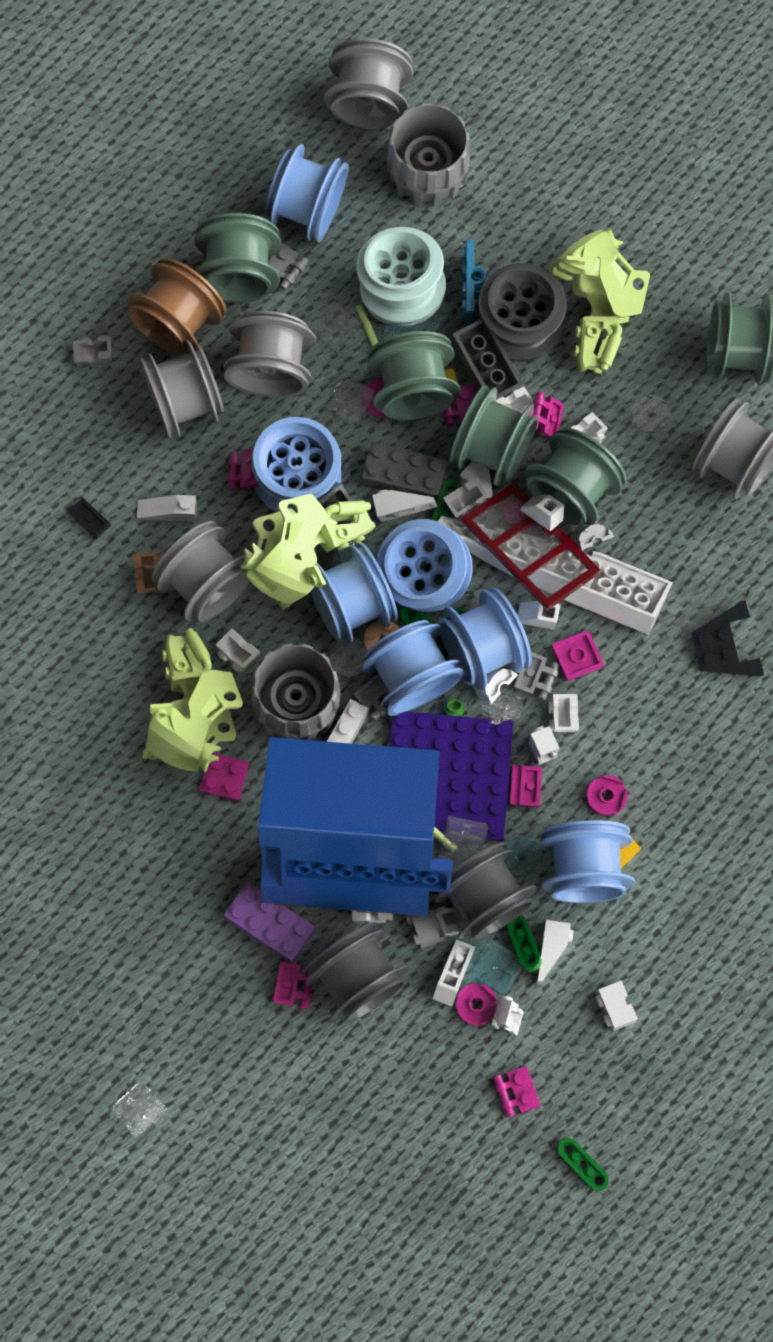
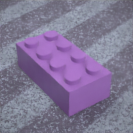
(269, 924)

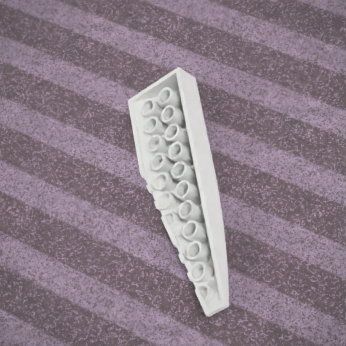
(616, 593)

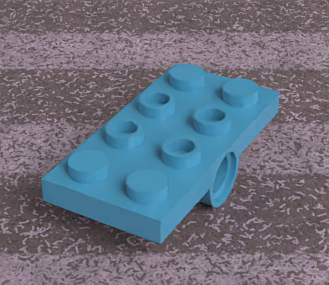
(472, 281)

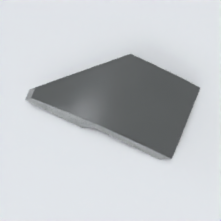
(327, 559)

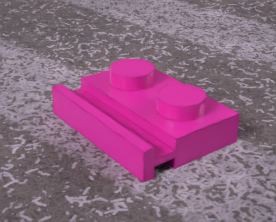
(525, 786)

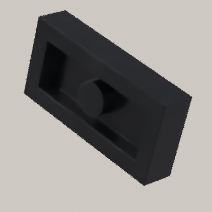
(89, 518)

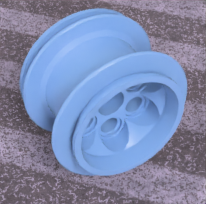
(306, 192)
(288, 437)
(417, 534)
(354, 594)
(485, 638)
(412, 667)
(587, 861)

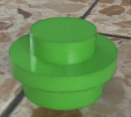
(454, 708)

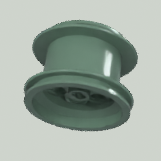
(238, 255)
(741, 338)
(413, 375)
(494, 435)
(576, 475)

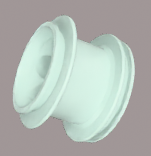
(401, 292)

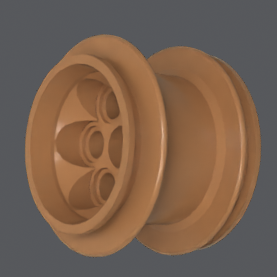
(175, 306)

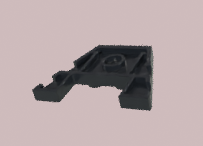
(717, 648)

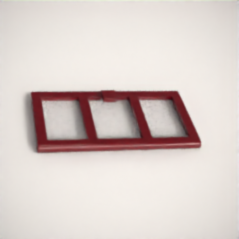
(540, 559)

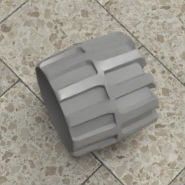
(428, 154)
(290, 672)

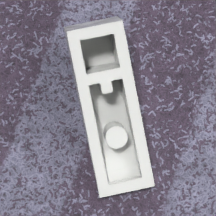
(397, 504)
(168, 508)
(554, 942)
(453, 973)

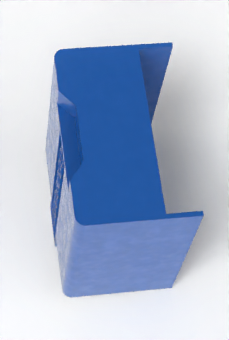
(350, 827)

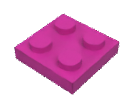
(577, 655)
(225, 777)

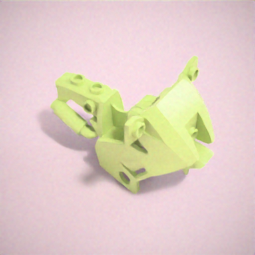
(608, 289)
(288, 561)
(185, 725)

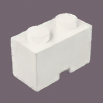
(543, 745)
(616, 1009)

